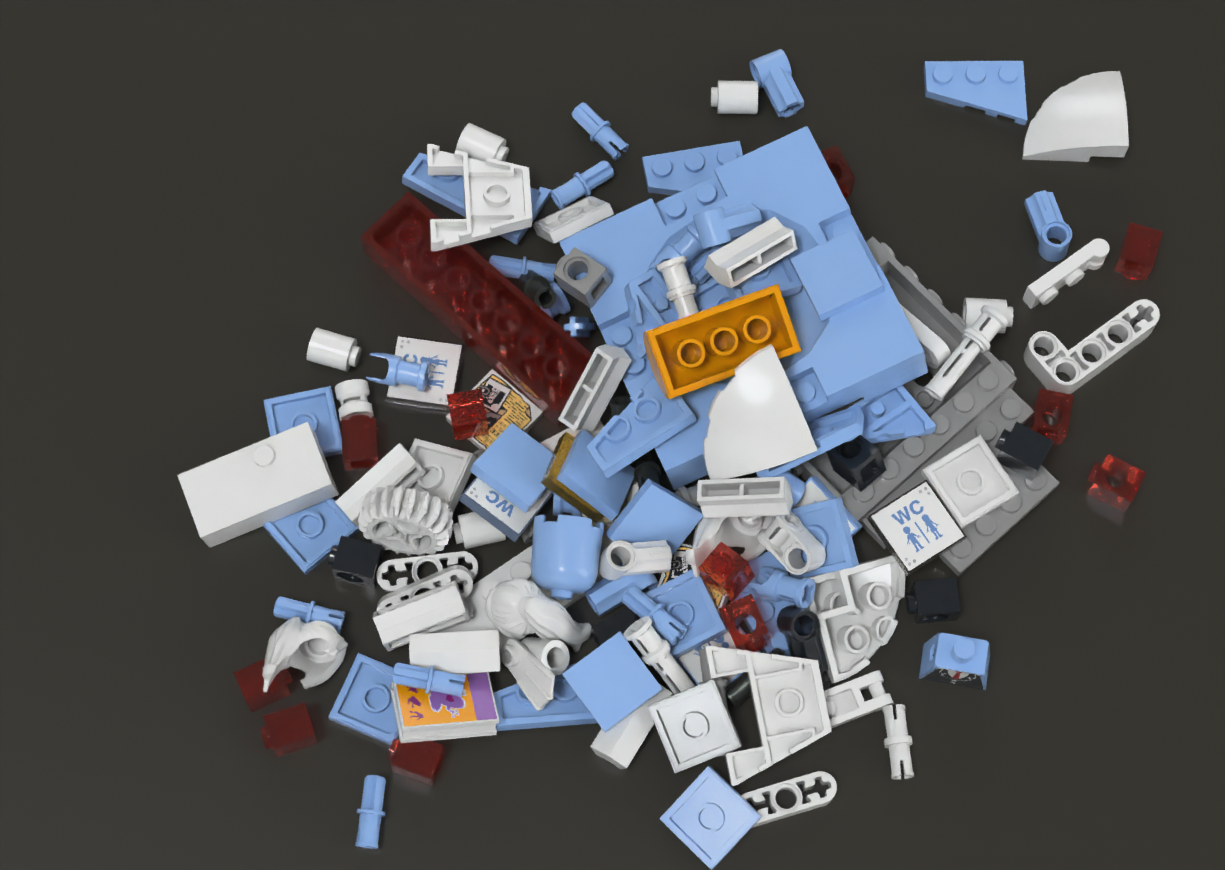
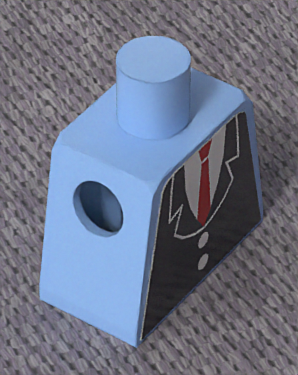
(956, 660)

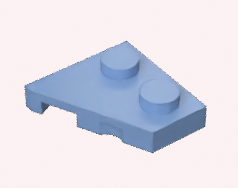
(648, 306)
(894, 417)

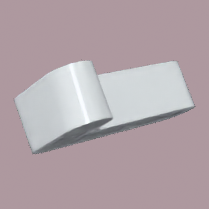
(1097, 344)

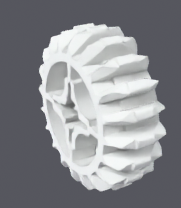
(405, 520)

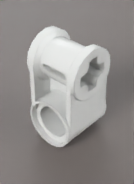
(787, 538)

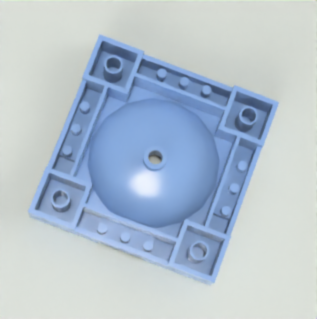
(840, 358)

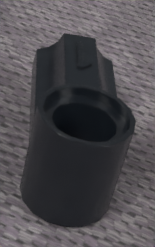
(805, 641)

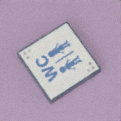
(499, 510)

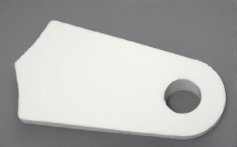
(529, 672)

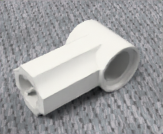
(636, 558)

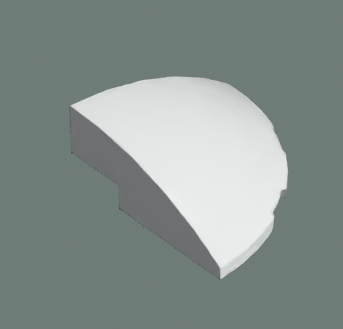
(1081, 121)
(755, 421)
(857, 613)

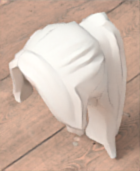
(732, 532)
(521, 608)
(305, 646)

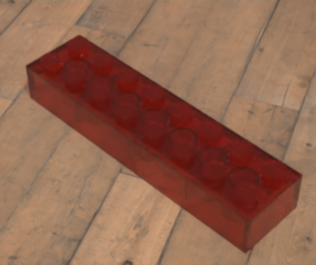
(479, 306)

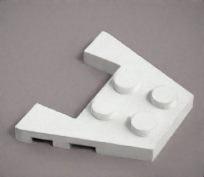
(494, 198)
(786, 705)

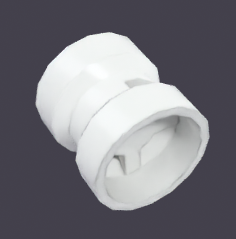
(353, 398)

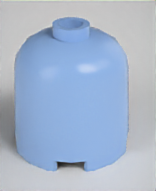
(565, 554)

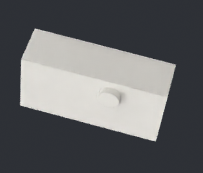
(258, 484)

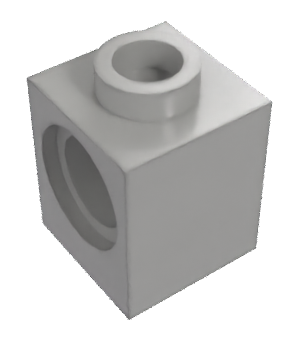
(587, 289)

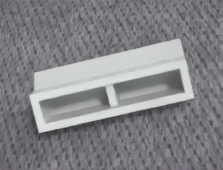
(751, 253)
(595, 388)
(394, 469)
(744, 497)
(421, 615)
(456, 651)
(626, 737)

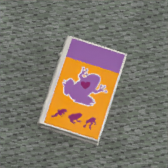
(444, 715)

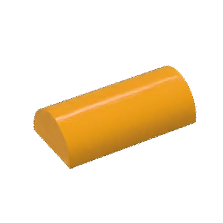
(717, 340)

